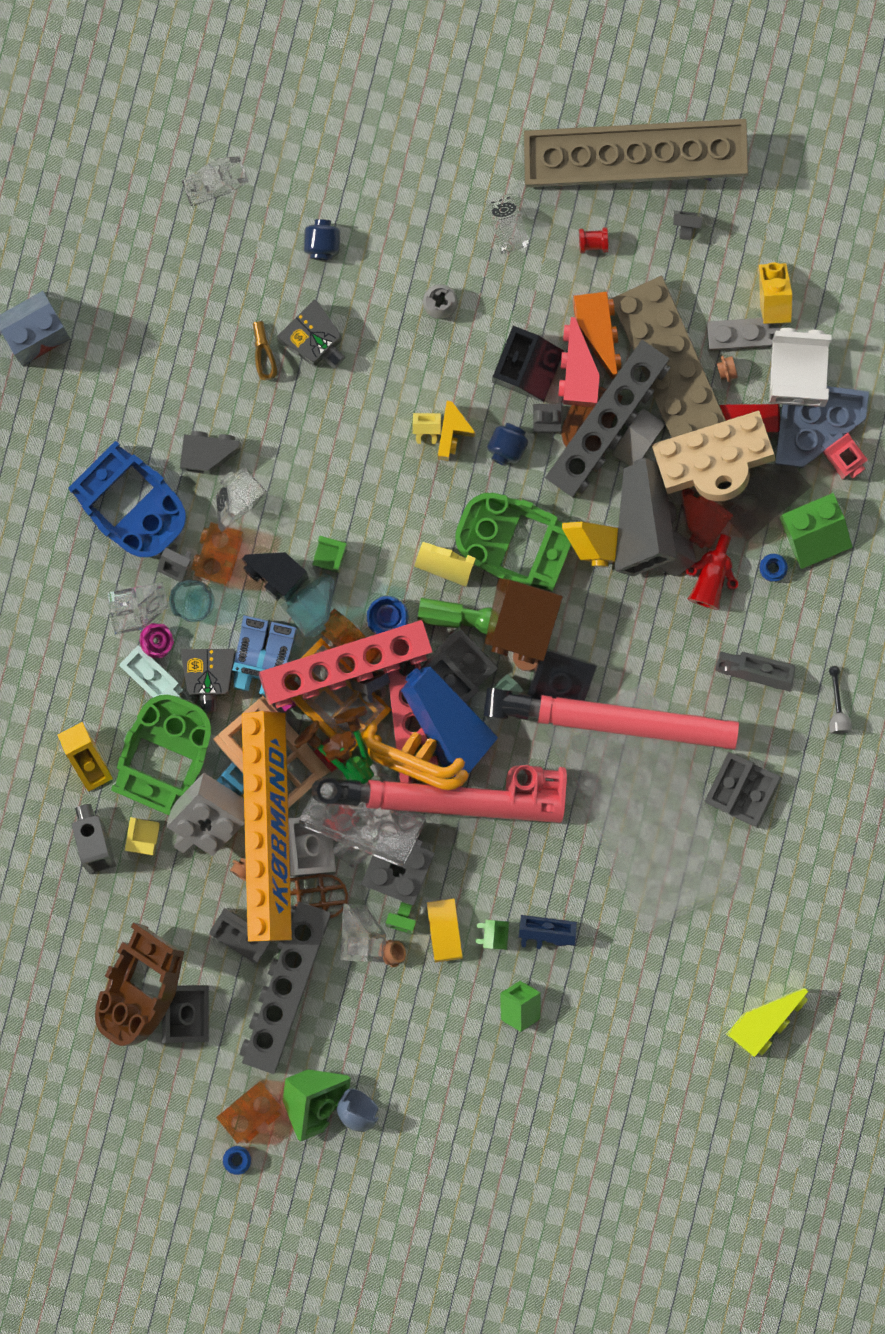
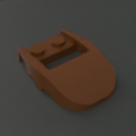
(124, 1010)

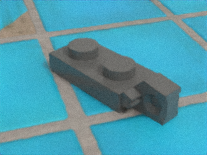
(757, 669)

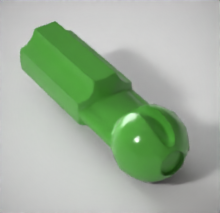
(453, 615)

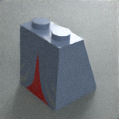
(32, 328)

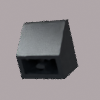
(527, 364)
(278, 571)

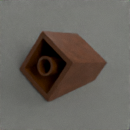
(522, 620)

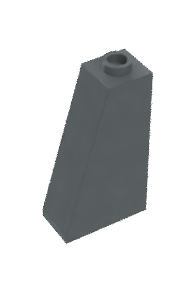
(644, 520)

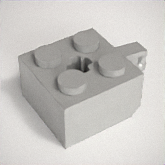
(206, 815)

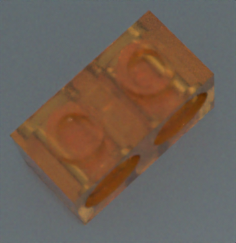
(225, 556)
(246, 1107)

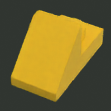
(452, 424)

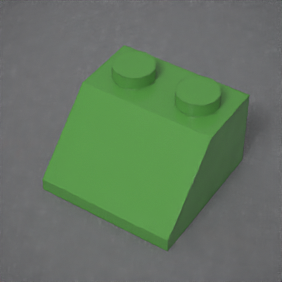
(816, 531)

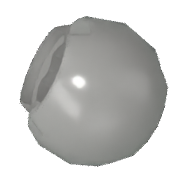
(437, 291)

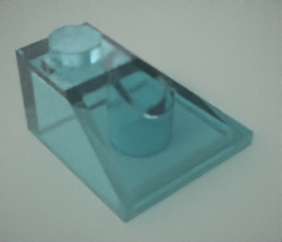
(311, 606)

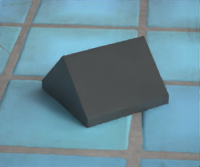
(187, 1015)

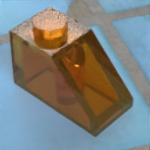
(342, 631)

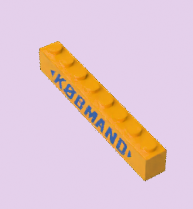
(266, 826)

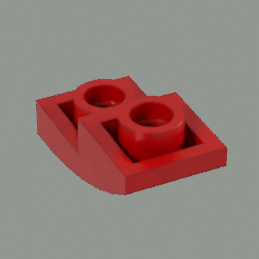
(769, 412)

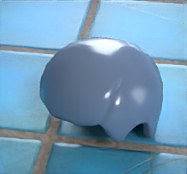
(357, 1110)

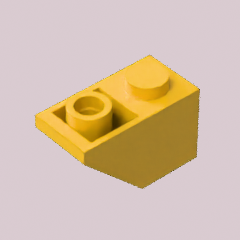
(775, 293)

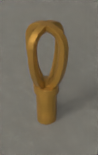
(261, 342)

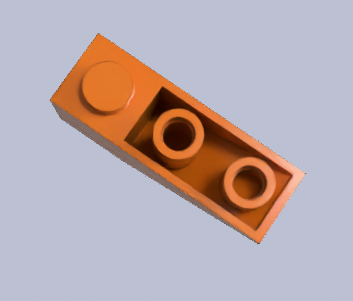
(593, 317)

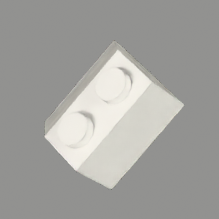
(309, 851)

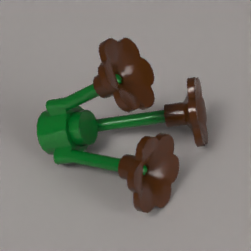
(341, 745)

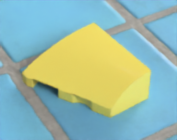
(445, 563)

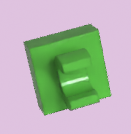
(401, 921)
(494, 934)

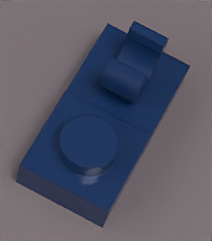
(546, 929)

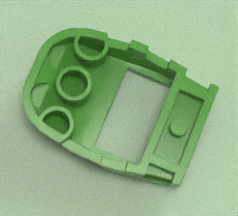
(488, 529)
(172, 725)

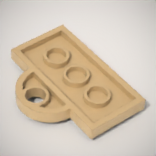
(715, 456)

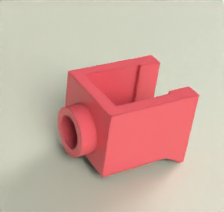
(832, 454)

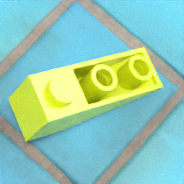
(759, 1024)

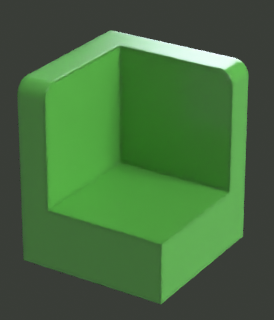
(329, 554)
(520, 1006)

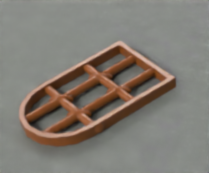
(322, 890)

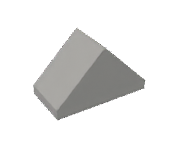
(638, 438)

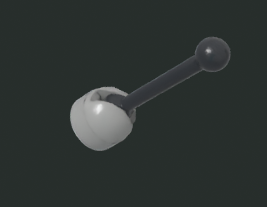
(839, 722)

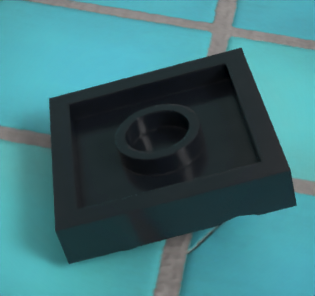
(561, 677)

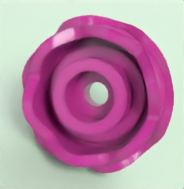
(164, 640)

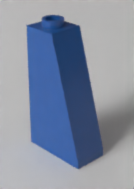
(447, 719)

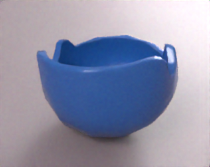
(386, 614)

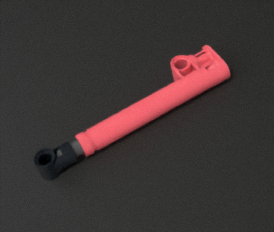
(613, 719)
(533, 801)

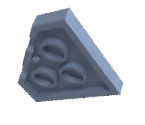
(812, 429)

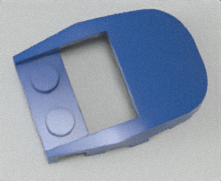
(151, 523)

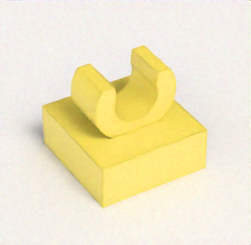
(426, 424)

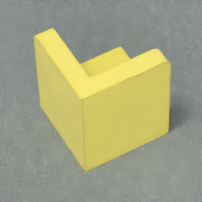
(142, 836)

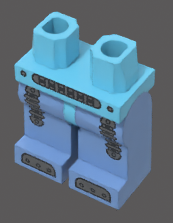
(250, 653)

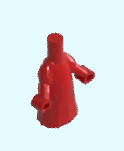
(715, 567)

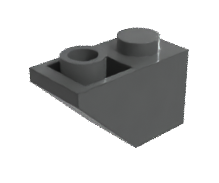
(205, 453)

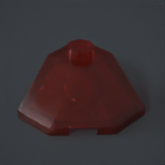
(703, 518)

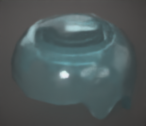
(191, 600)

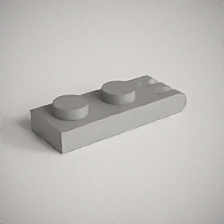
(739, 334)

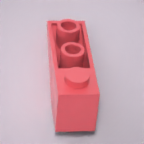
(581, 376)

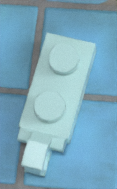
(150, 674)

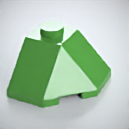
(311, 1100)

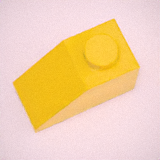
(592, 542)
(84, 756)

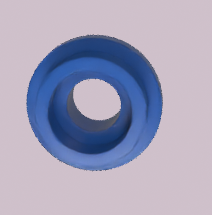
(779, 561)
(234, 1169)

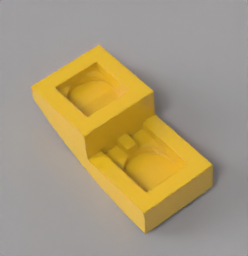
(444, 930)

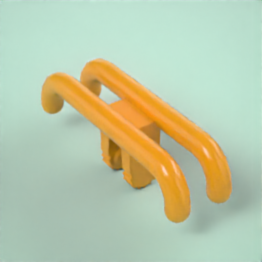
(415, 766)

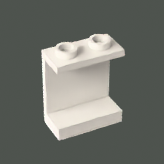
(799, 368)

